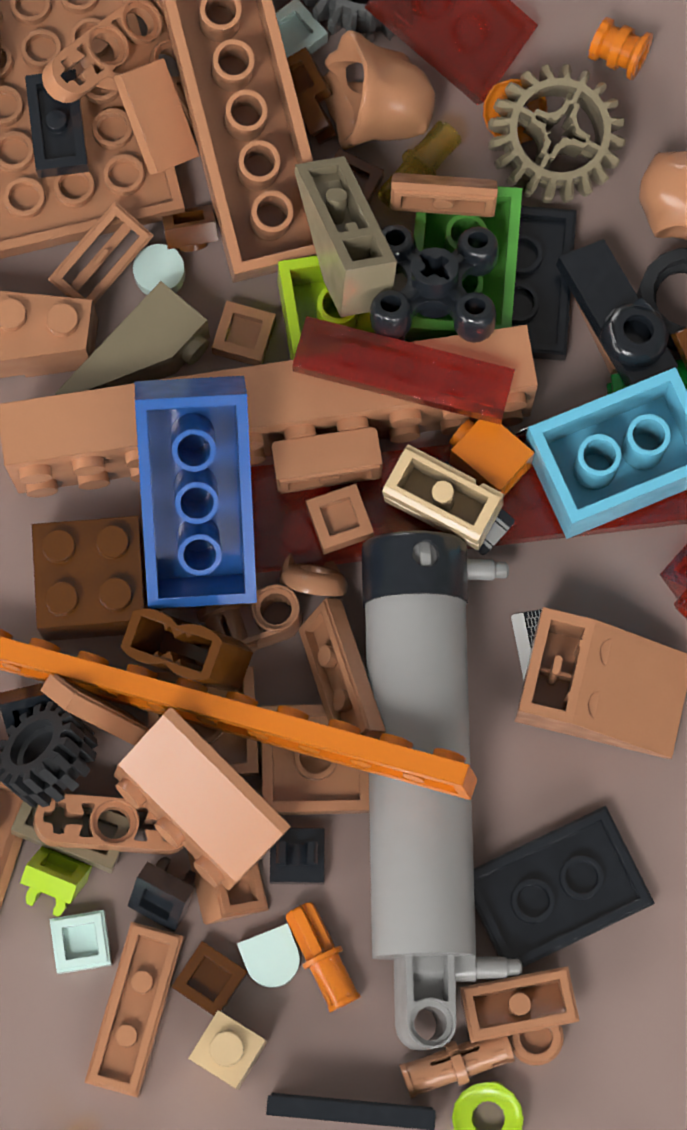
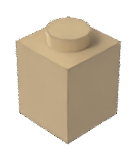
(228, 1050)

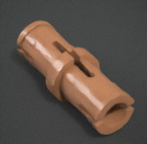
(455, 1064)

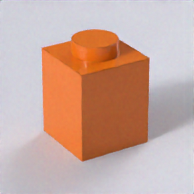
(490, 454)

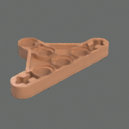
(128, 49)

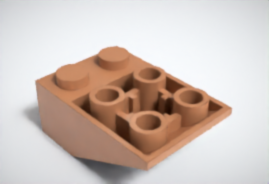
(603, 684)

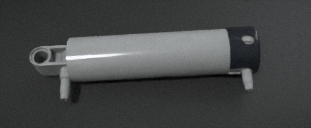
(419, 835)

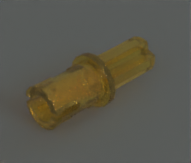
(425, 156)

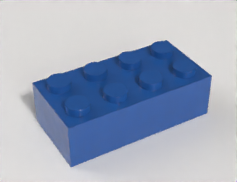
(196, 491)

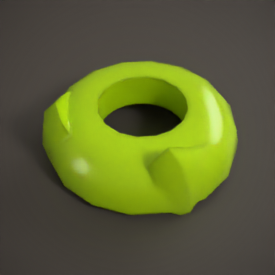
(487, 1091)

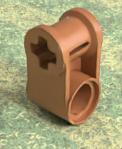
(247, 620)

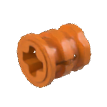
(620, 47)

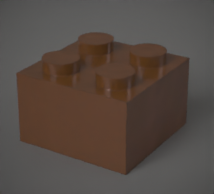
(88, 576)

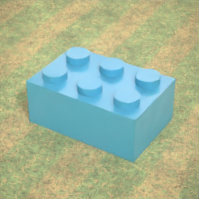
(613, 453)

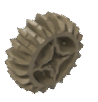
(536, 123)

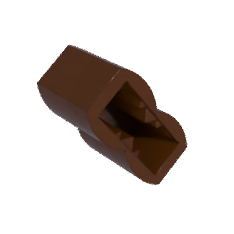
(186, 649)

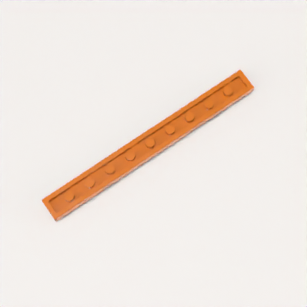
(240, 716)

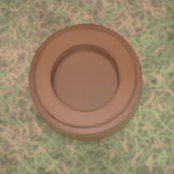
(537, 1046)

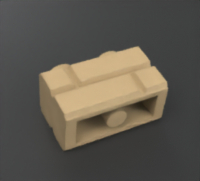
(442, 496)

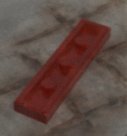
(403, 370)

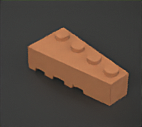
(45, 333)

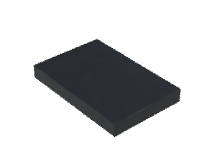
(539, 289)
(558, 889)

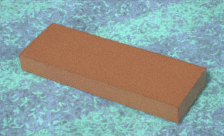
(339, 669)
(134, 1009)

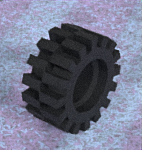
(46, 754)

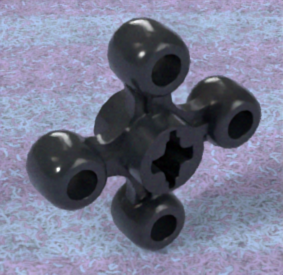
(436, 285)

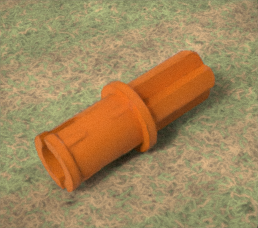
(322, 956)

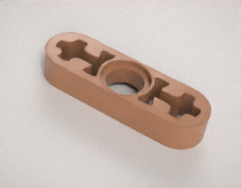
(71, 838)

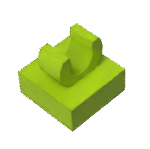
(55, 876)

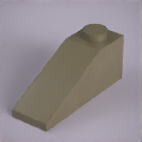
(345, 235)
(146, 345)

